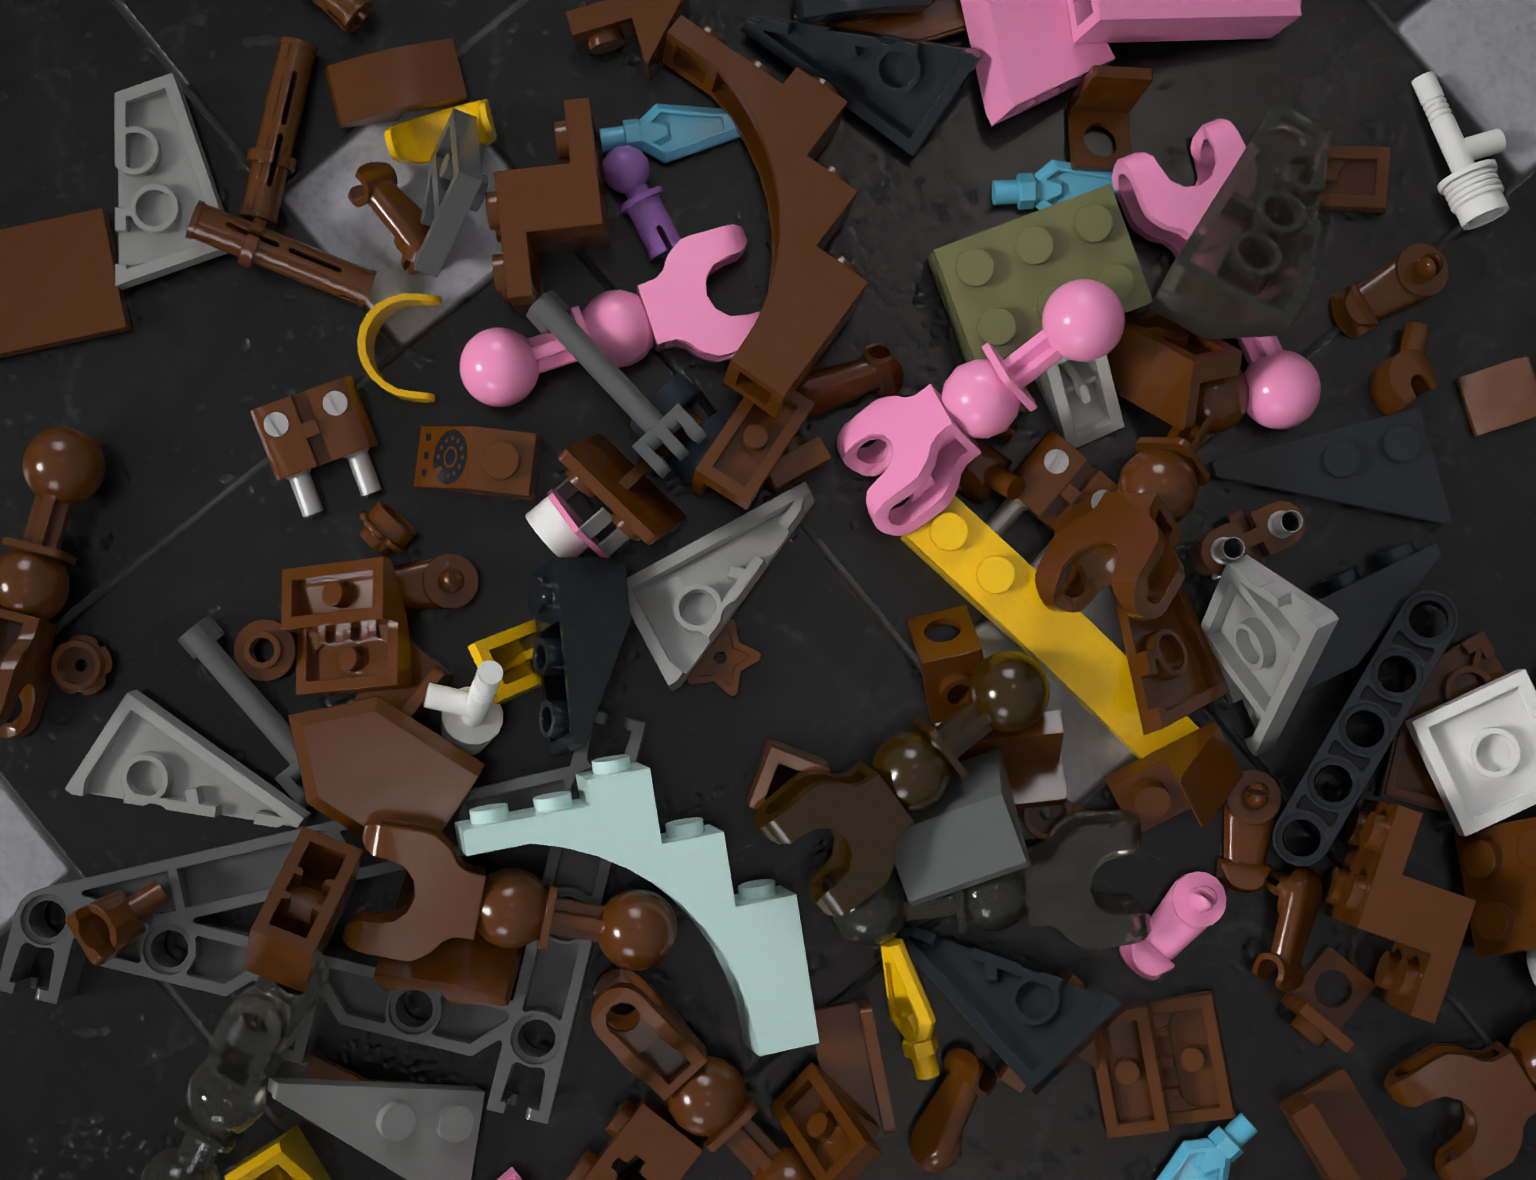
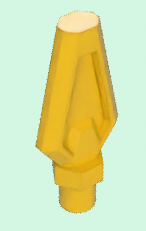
(910, 1009)

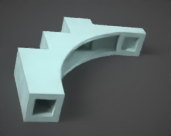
(750, 932)

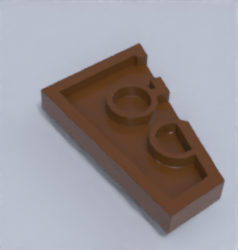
(1170, 663)

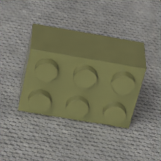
(1004, 275)

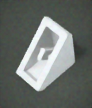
(1081, 399)

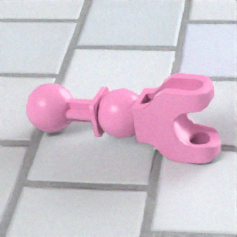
(665, 312)
(1280, 382)
(931, 436)

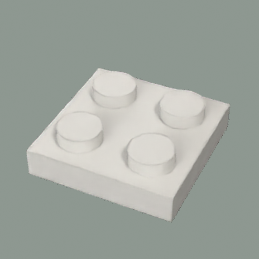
(1482, 751)

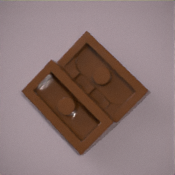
(347, 627)
(458, 967)
(1164, 1066)

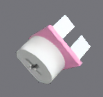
(566, 531)

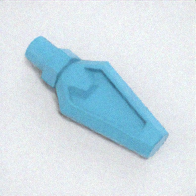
(672, 131)
(1048, 186)
(1210, 1156)

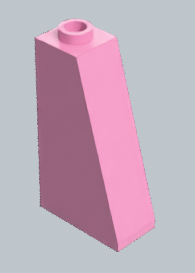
(1178, 19)
(1026, 53)

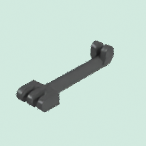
(552, 315)
(202, 643)

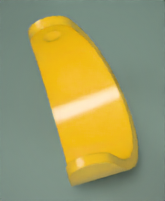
(417, 138)
(367, 336)

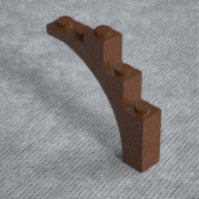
(806, 203)

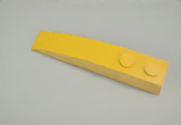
(1061, 642)

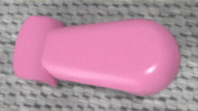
(1183, 914)

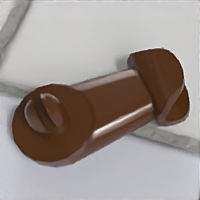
(392, 207)
(1400, 283)
(854, 379)
(437, 582)
(1247, 832)
(1298, 907)
(938, 1132)

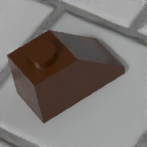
(479, 461)

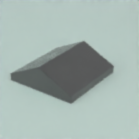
(964, 836)

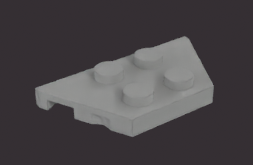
(1265, 643)

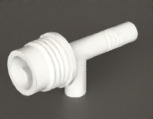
(1472, 188)
(469, 713)

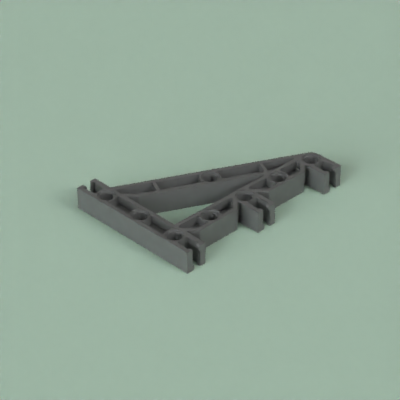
(243, 875)

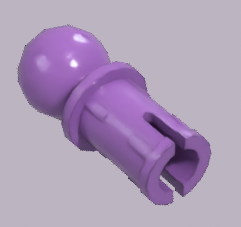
(627, 172)

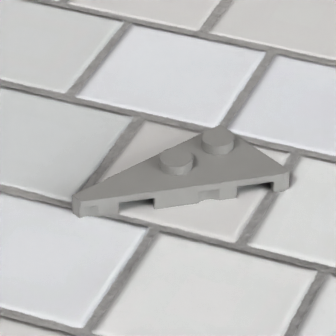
(696, 590)
(164, 762)
(403, 1126)

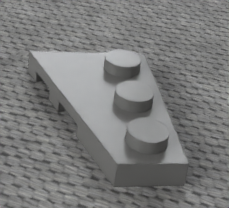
(158, 182)

